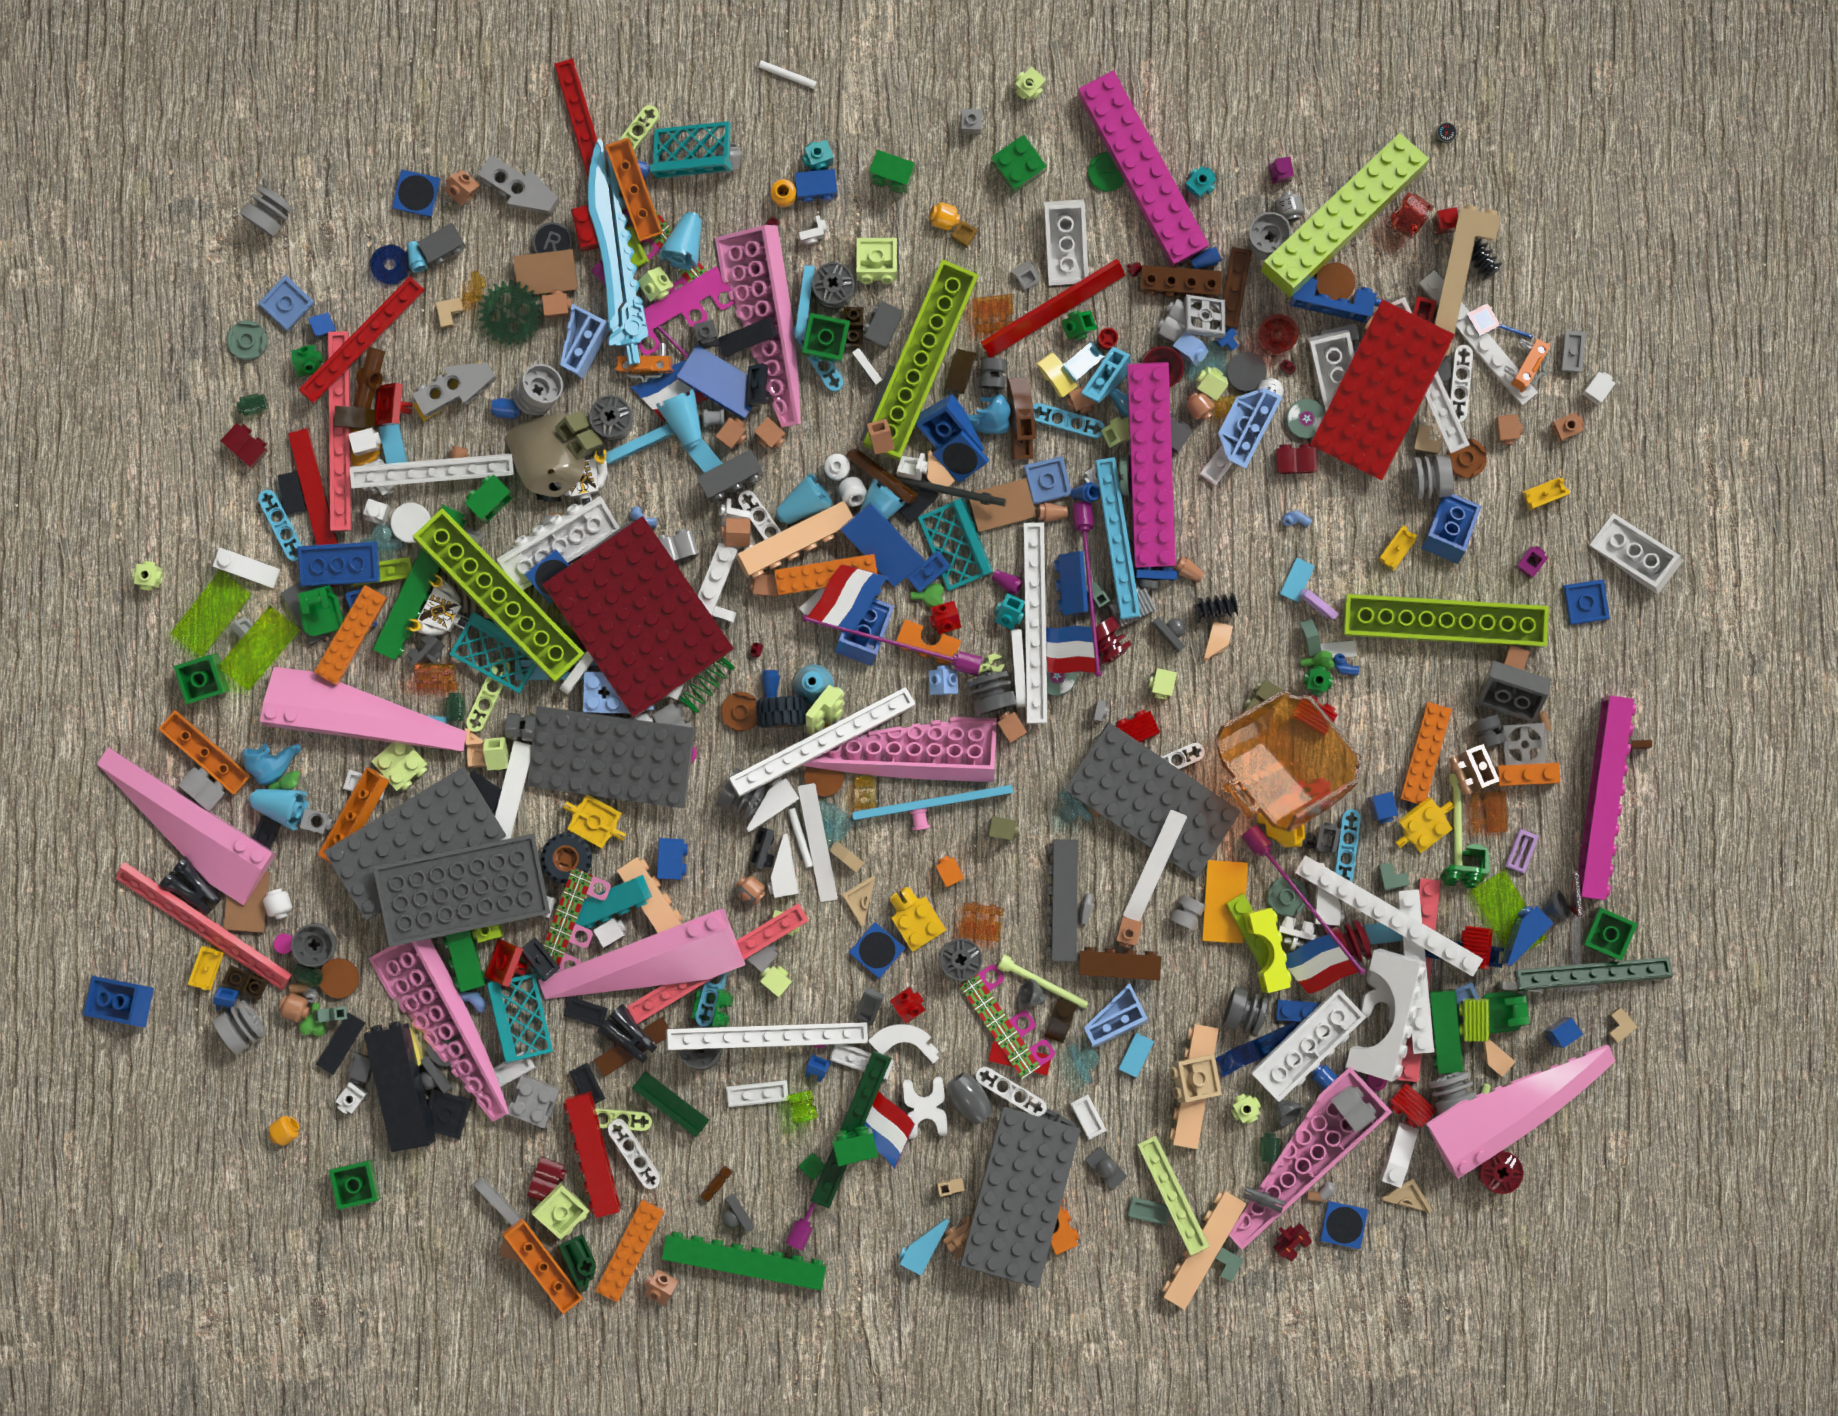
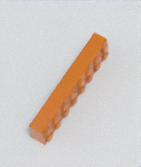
(634, 189)
(817, 575)
(351, 635)
(205, 752)
(1425, 753)
(357, 809)
(630, 1250)
(542, 1266)

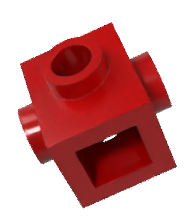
(945, 617)
(908, 1004)

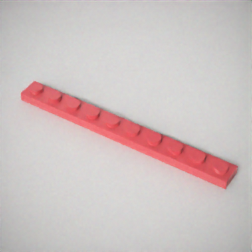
(339, 446)
(1429, 899)
(203, 926)
(748, 945)

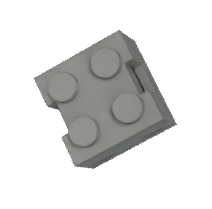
(533, 1101)

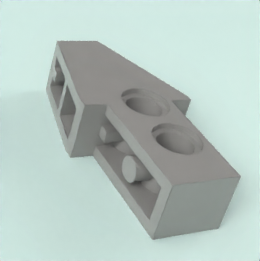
(534, 196)
(472, 381)

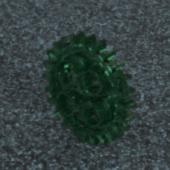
(519, 297)

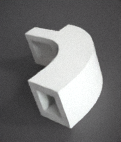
(898, 1033)

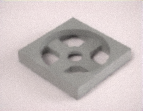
(1205, 330)
(1524, 731)

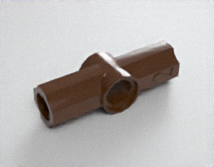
(369, 378)

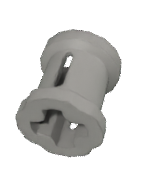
(714, 417)

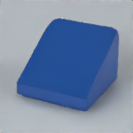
(322, 324)

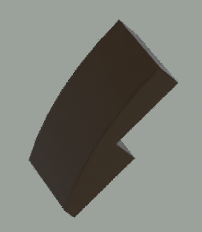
(855, 333)
(960, 371)
(354, 417)
(245, 982)

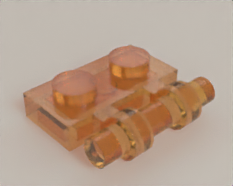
(990, 307)
(435, 677)
(1494, 810)
(980, 928)

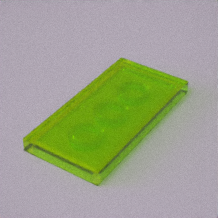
(211, 613)
(259, 648)
(1500, 904)

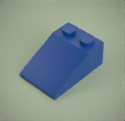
(945, 421)
(1451, 528)
(873, 623)
(1525, 932)
(118, 1001)

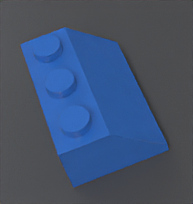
(1071, 584)

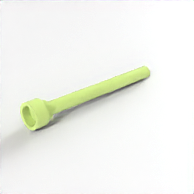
(1457, 820)
(1007, 964)

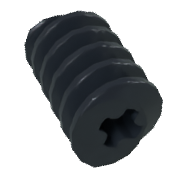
(1484, 260)
(1217, 607)

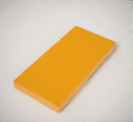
(1223, 883)

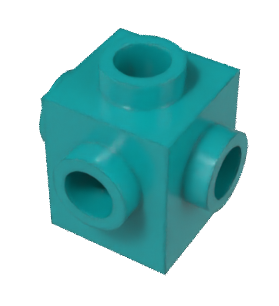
(817, 156)
(1198, 188)
(1009, 611)

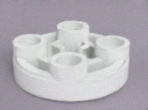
(408, 520)

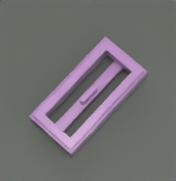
(1318, 604)
(1516, 842)

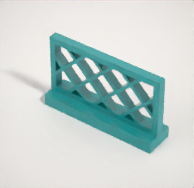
(687, 165)
(969, 533)
(494, 631)
(502, 1023)

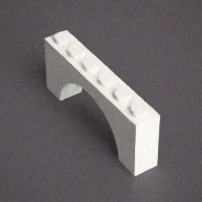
(1404, 979)

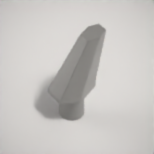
(1086, 909)

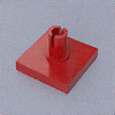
(389, 404)
(505, 963)

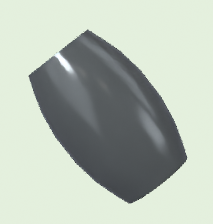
(969, 1098)

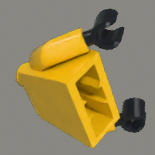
(1295, 838)

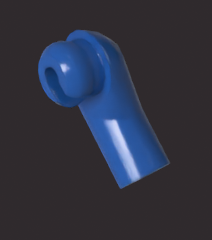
(1343, 667)

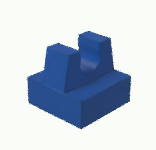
(1228, 340)
(225, 997)
(817, 1066)

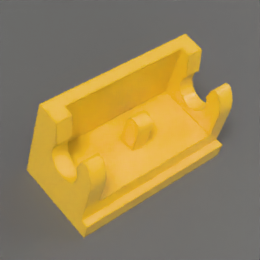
(1545, 493)
(1397, 548)
(206, 968)

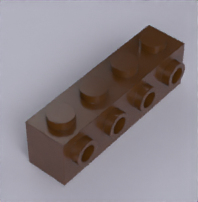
(1179, 281)
(1119, 964)

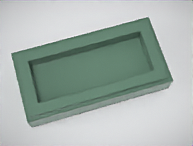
(1148, 1211)

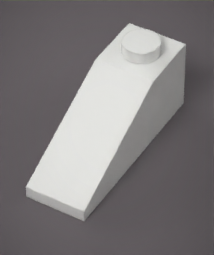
(246, 567)
(775, 801)
(783, 876)
(1327, 907)
(1399, 1155)

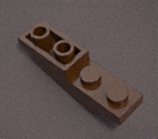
(1022, 418)

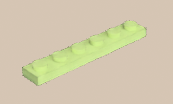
(1173, 1195)

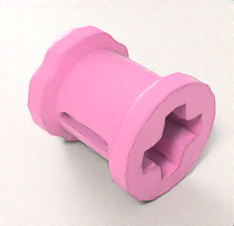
(919, 819)

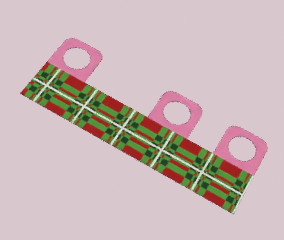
(563, 924)

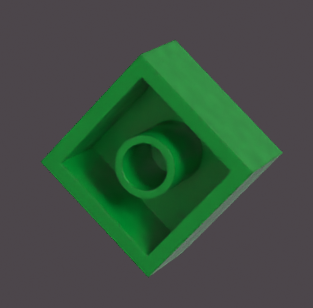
(1018, 164)
(891, 172)
(825, 338)
(488, 498)
(201, 678)
(1609, 934)
(854, 1145)
(354, 1184)

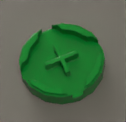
(1104, 173)

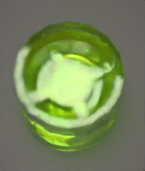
(802, 1106)

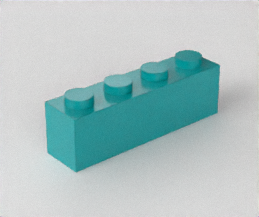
(618, 901)

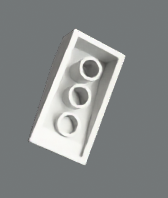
(1066, 241)
(1331, 359)
(1636, 553)

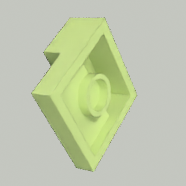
(876, 260)
(825, 709)
(400, 765)
(561, 1211)

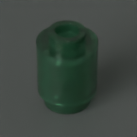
(252, 404)
(455, 707)
(307, 975)
(1269, 1147)

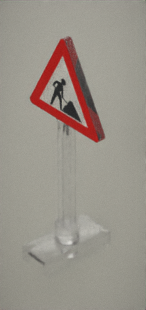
(1576, 908)

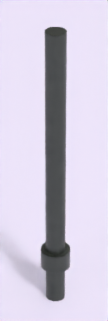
(984, 498)

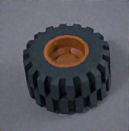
(781, 712)
(563, 853)

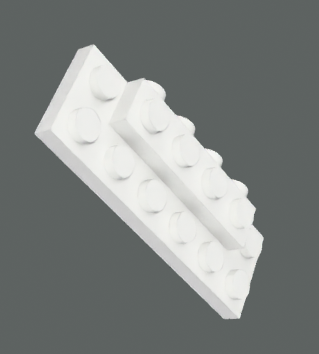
(570, 534)
(1308, 1045)

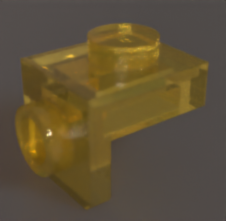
(478, 284)
(1223, 405)
(864, 792)

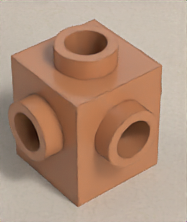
(461, 187)
(660, 1287)

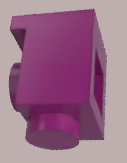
(1281, 170)
(1539, 557)

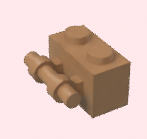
(1477, 768)
(956, 1238)

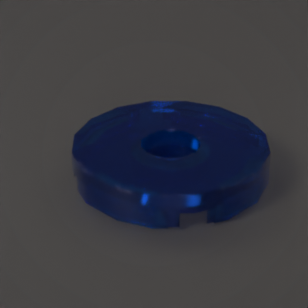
(387, 253)

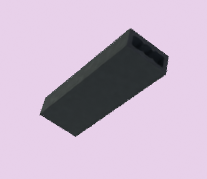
(399, 1086)

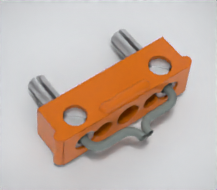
(648, 365)
(1530, 365)

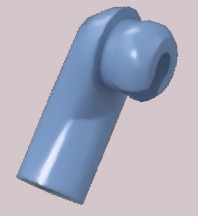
(636, 513)
(1296, 517)
(476, 1000)

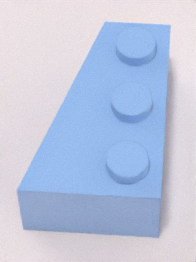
(583, 341)
(1117, 1018)

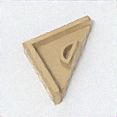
(859, 898)
(1409, 1196)

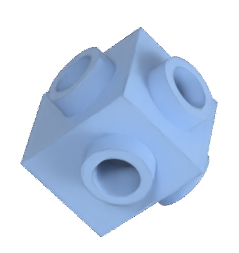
(943, 681)

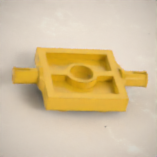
(594, 821)
(1425, 824)

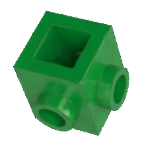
(1079, 325)
(306, 360)
(1312, 686)

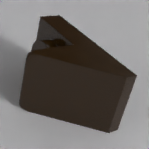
(1060, 1020)

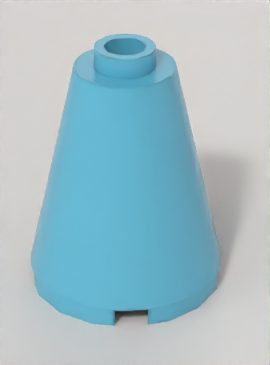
(683, 243)
(682, 417)
(882, 499)
(804, 501)
(808, 691)
(280, 805)

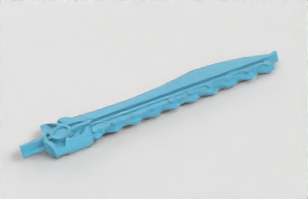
(628, 323)

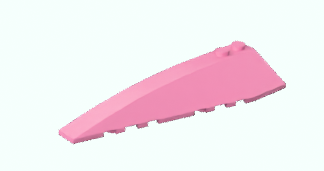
(756, 274)
(315, 705)
(931, 751)
(213, 846)
(677, 955)
(430, 998)
(1493, 1121)
(1311, 1153)

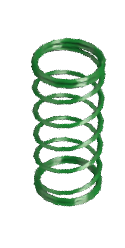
(729, 666)

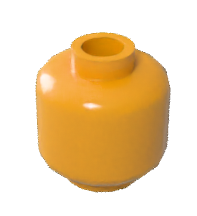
(783, 186)
(944, 216)
(283, 1130)

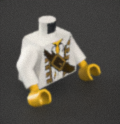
(592, 480)
(440, 611)

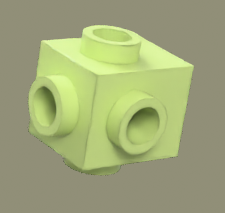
(1031, 78)
(655, 284)
(154, 578)
(1241, 1101)

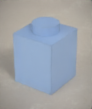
(1191, 348)

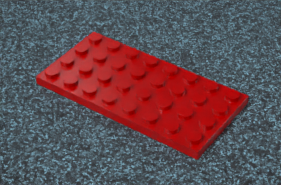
(1382, 389)

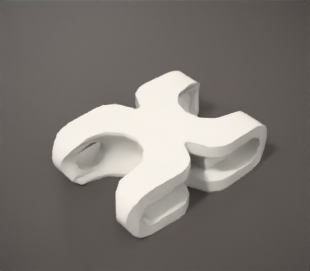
(1380, 993)
(926, 1106)

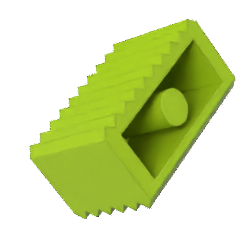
(1475, 1019)

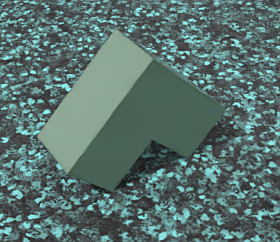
(1099, 597)
(1311, 637)
(1389, 879)
(330, 1014)
(1231, 1261)

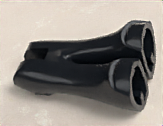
(188, 872)
(624, 1019)

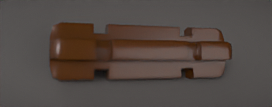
(716, 1184)

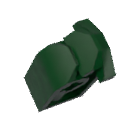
(574, 1253)

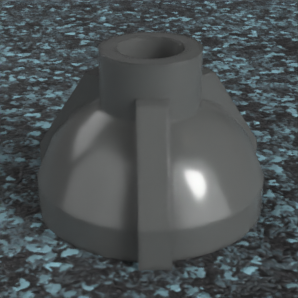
(1557, 906)
(1030, 995)
(1287, 1112)

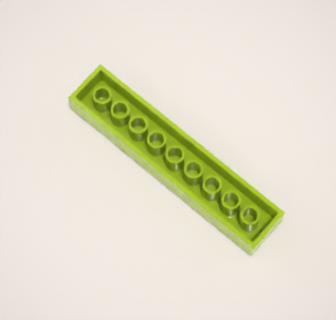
(1344, 215)
(924, 353)
(498, 596)
(1445, 620)

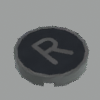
(552, 238)

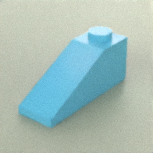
(1108, 375)
(919, 1252)

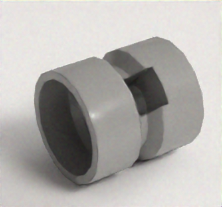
(1188, 912)

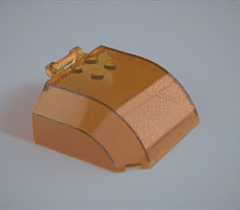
(1287, 760)

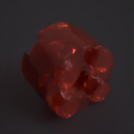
(1411, 215)
(1275, 346)

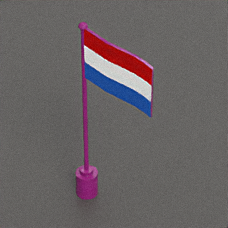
(667, 386)
(847, 602)
(1076, 647)
(1321, 959)
(890, 1131)

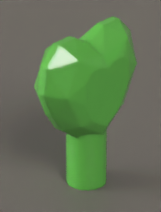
(930, 595)
(1322, 659)
(287, 782)
(309, 1026)

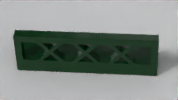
(670, 1104)

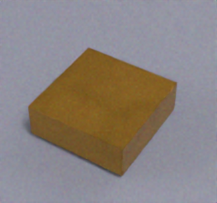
(964, 233)

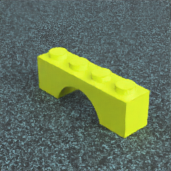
(1274, 974)

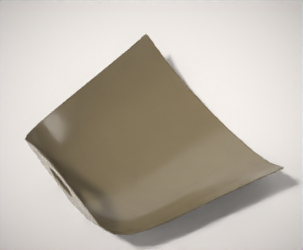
(538, 448)

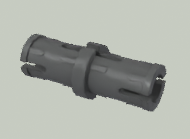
(1264, 1199)

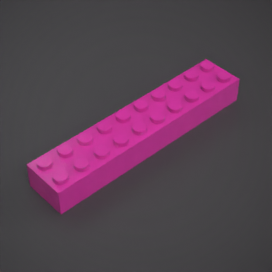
(1142, 169)
(1151, 464)
(1604, 796)

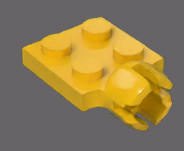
(915, 919)

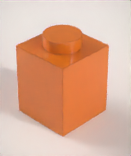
(949, 871)

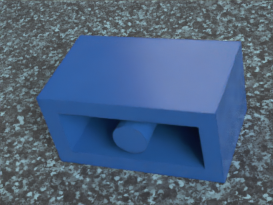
(816, 185)
(1383, 807)
(671, 858)
(1563, 1032)

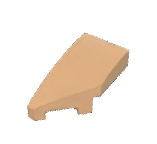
(936, 471)
(1218, 639)
(474, 750)
(1496, 1058)

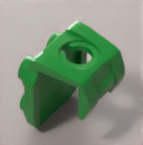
(320, 611)
(1466, 874)
(724, 1000)
(1507, 1011)

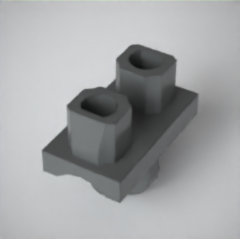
(429, 654)

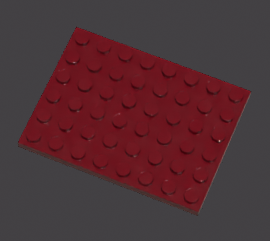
(638, 616)

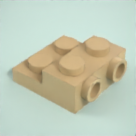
(1195, 1079)

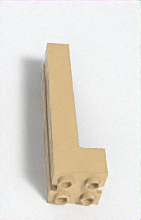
(1470, 225)

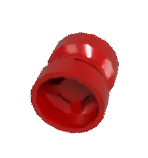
(1107, 335)

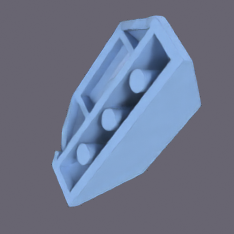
(1247, 424)

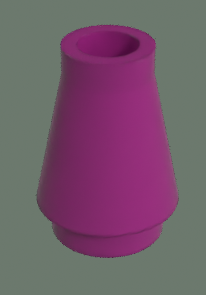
(1008, 582)

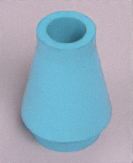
(416, 258)

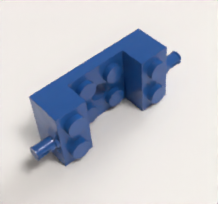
(1359, 309)

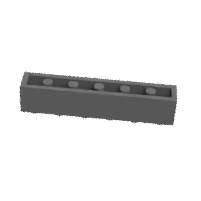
(1063, 900)

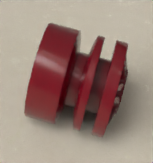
(1166, 354)
(1108, 644)
(1354, 940)
(1506, 1183)

